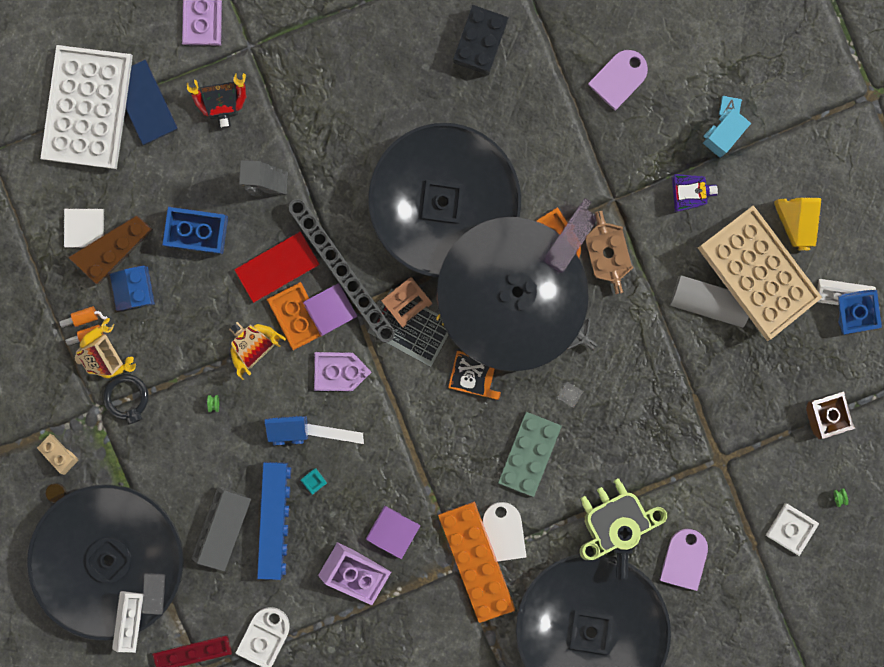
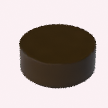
(55, 492)

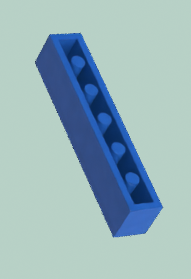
(273, 520)

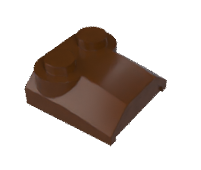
(829, 415)

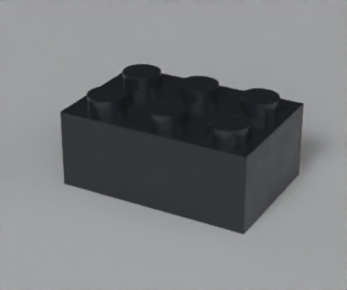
(480, 40)

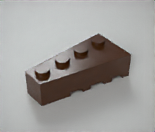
(110, 250)

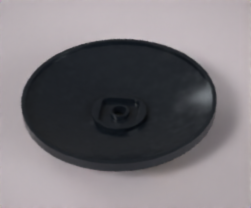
(70, 551)

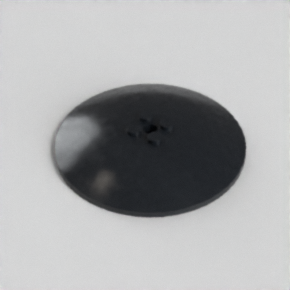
(431, 164)
(479, 301)
(582, 594)

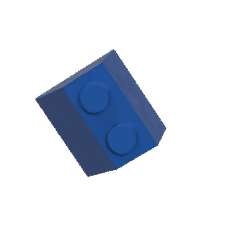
(132, 288)
(287, 429)

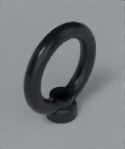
(134, 415)

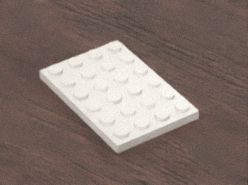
(86, 107)

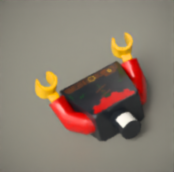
(220, 100)

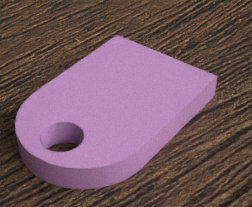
(619, 79)
(684, 561)

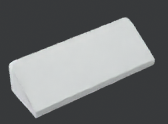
(832, 289)
(127, 622)

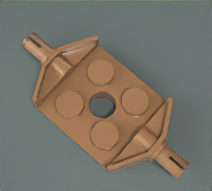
(612, 237)

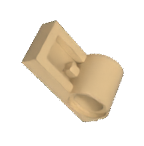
(57, 454)

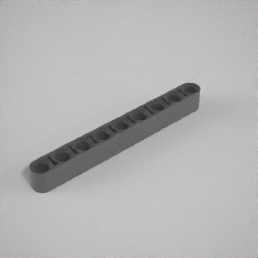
(335, 264)

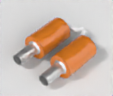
(79, 318)

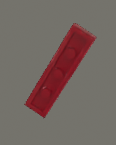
(193, 652)

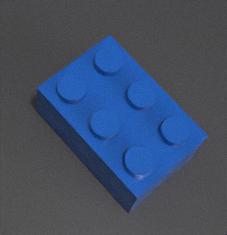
(195, 230)

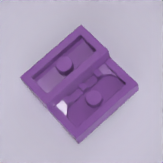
(330, 309)
(392, 532)

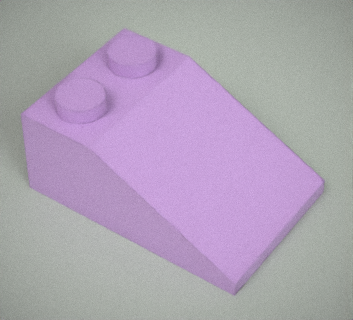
(354, 574)

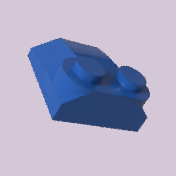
(859, 311)

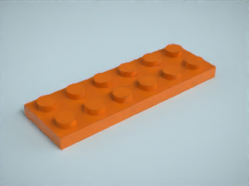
(476, 562)

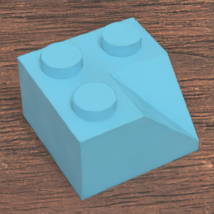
(722, 137)

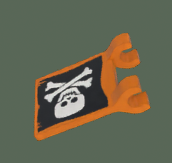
(472, 377)

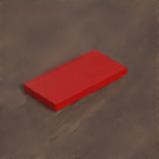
(277, 267)

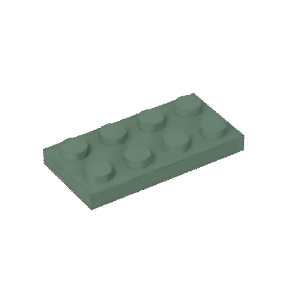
(529, 454)

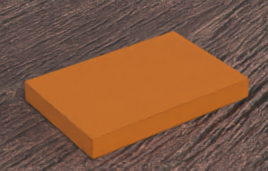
(293, 316)

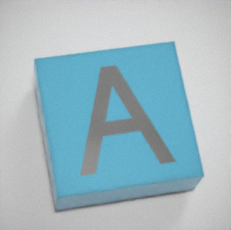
(728, 104)

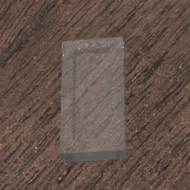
(153, 593)

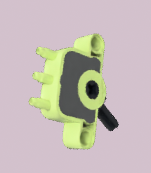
(611, 518)

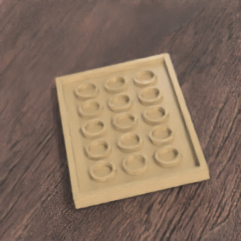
(760, 273)

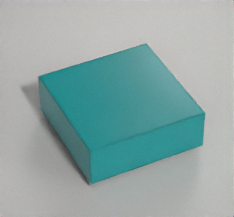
(313, 481)

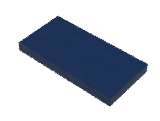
(147, 105)

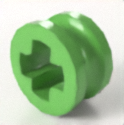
(213, 403)
(840, 497)

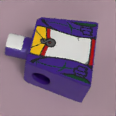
(691, 192)

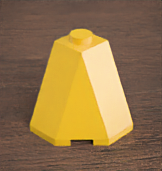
(800, 220)

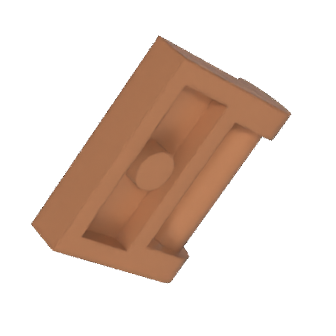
(401, 297)

